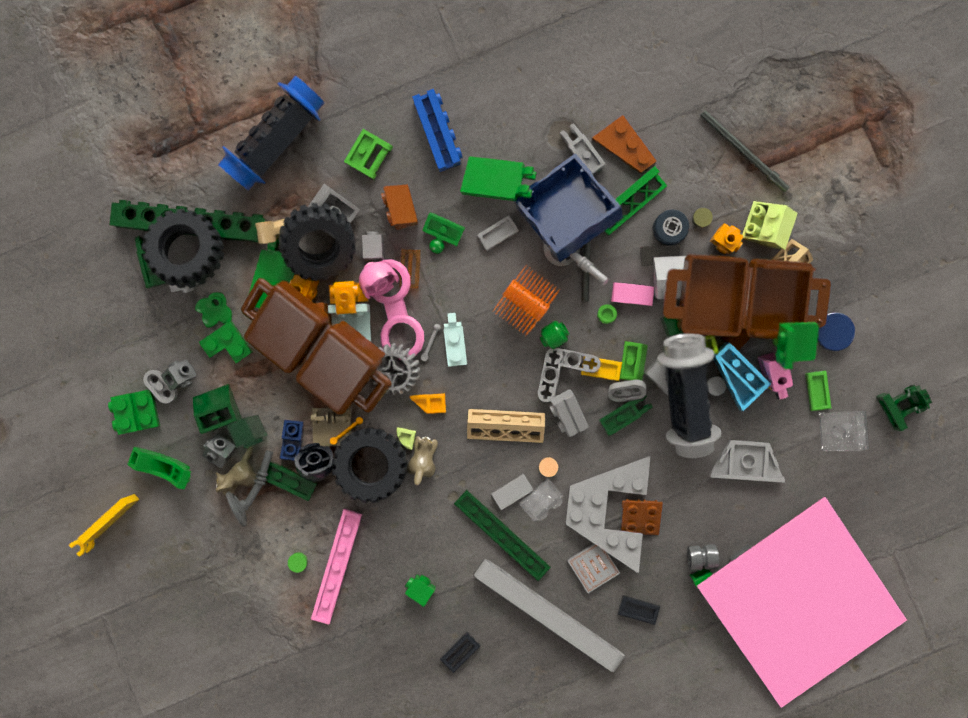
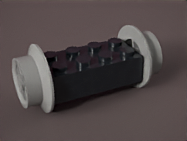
(688, 396)

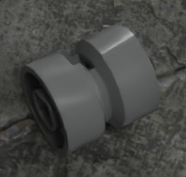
(704, 557)

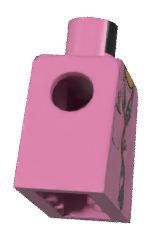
(776, 375)

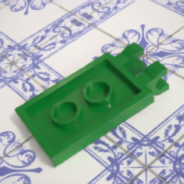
(496, 179)
(271, 268)

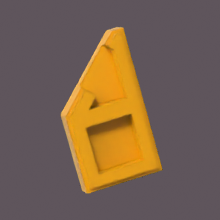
(431, 402)

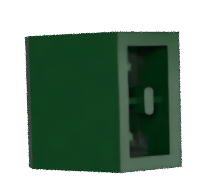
(215, 409)

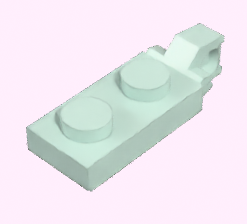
(454, 342)

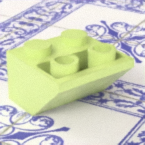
(770, 224)

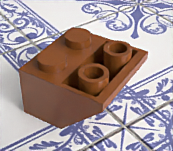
(400, 205)

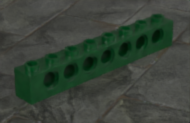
(121, 219)

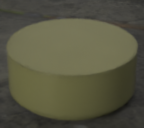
(702, 217)

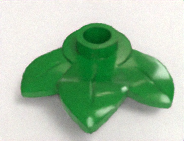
(213, 313)

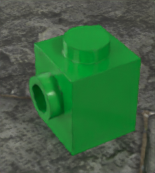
(419, 589)

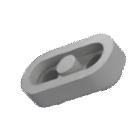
(159, 388)
(627, 390)

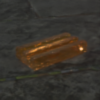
(410, 259)

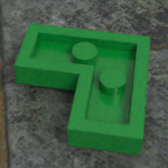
(228, 338)

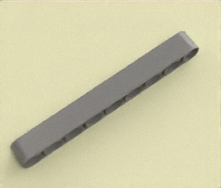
(549, 615)

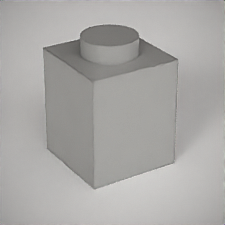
(373, 246)

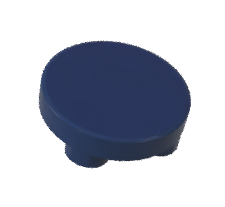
(837, 332)

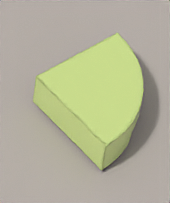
(406, 437)

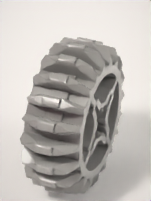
(409, 367)

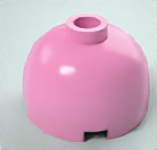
(377, 279)

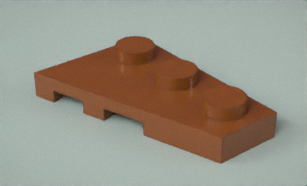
(626, 144)

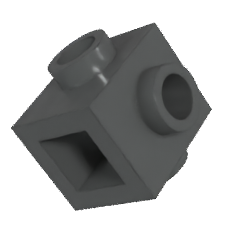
(179, 375)
(218, 450)

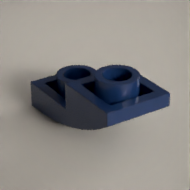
(292, 439)

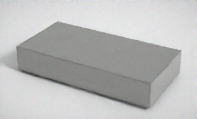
(498, 233)
(512, 491)

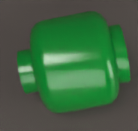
(554, 334)

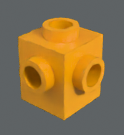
(720, 239)
(306, 287)

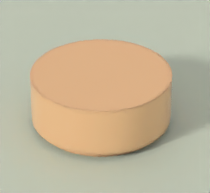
(548, 467)

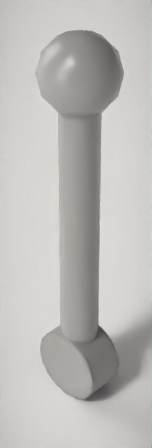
(424, 357)

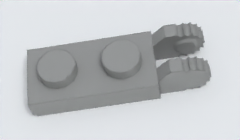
(583, 149)

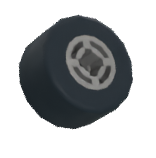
(664, 230)

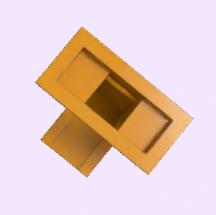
(345, 296)

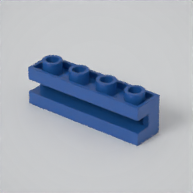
(437, 131)

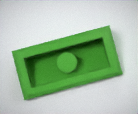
(633, 361)

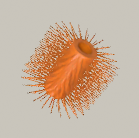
(527, 301)

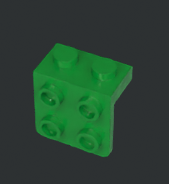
(796, 343)

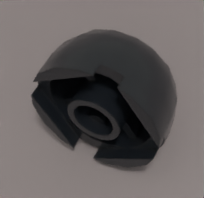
(314, 462)

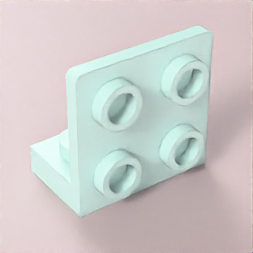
(359, 321)

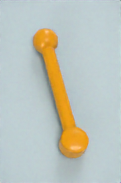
(334, 440)

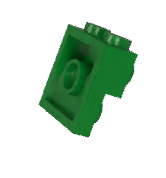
(134, 412)

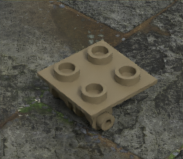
(328, 425)

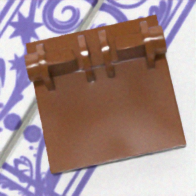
(641, 516)

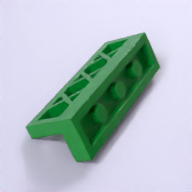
(636, 187)

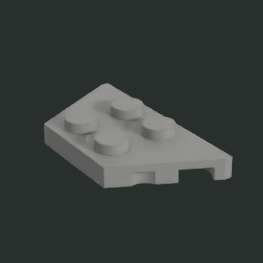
(747, 462)

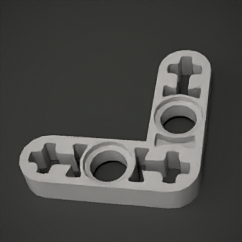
(562, 362)

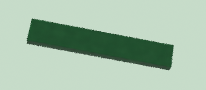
(502, 535)

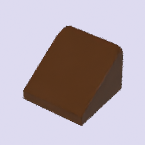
(738, 341)

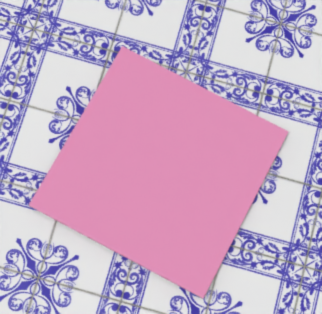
(802, 602)

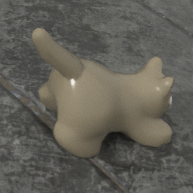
(422, 463)
(240, 474)

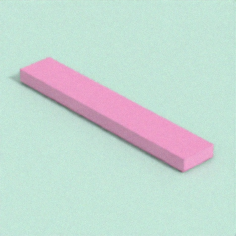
(336, 566)

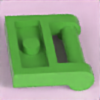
(362, 151)

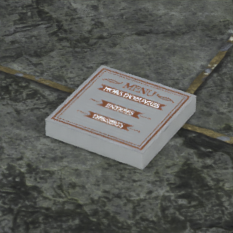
(593, 567)

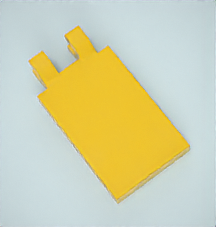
(103, 524)

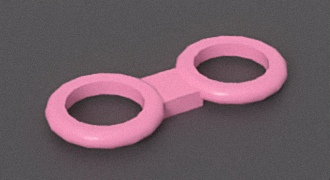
(397, 311)

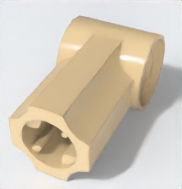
(268, 231)

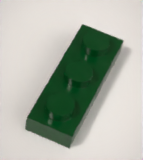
(290, 481)

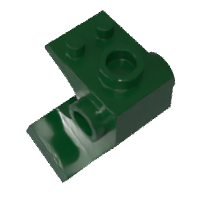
(918, 399)

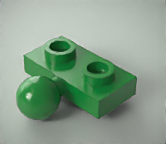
(442, 230)

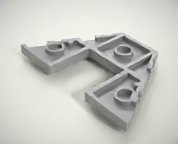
(588, 510)

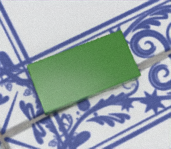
(818, 390)

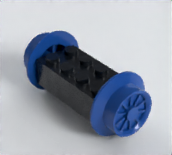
(273, 133)

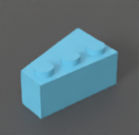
(740, 376)

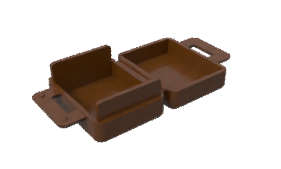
(732, 295)
(332, 358)

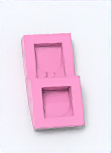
(632, 294)

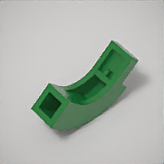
(160, 465)

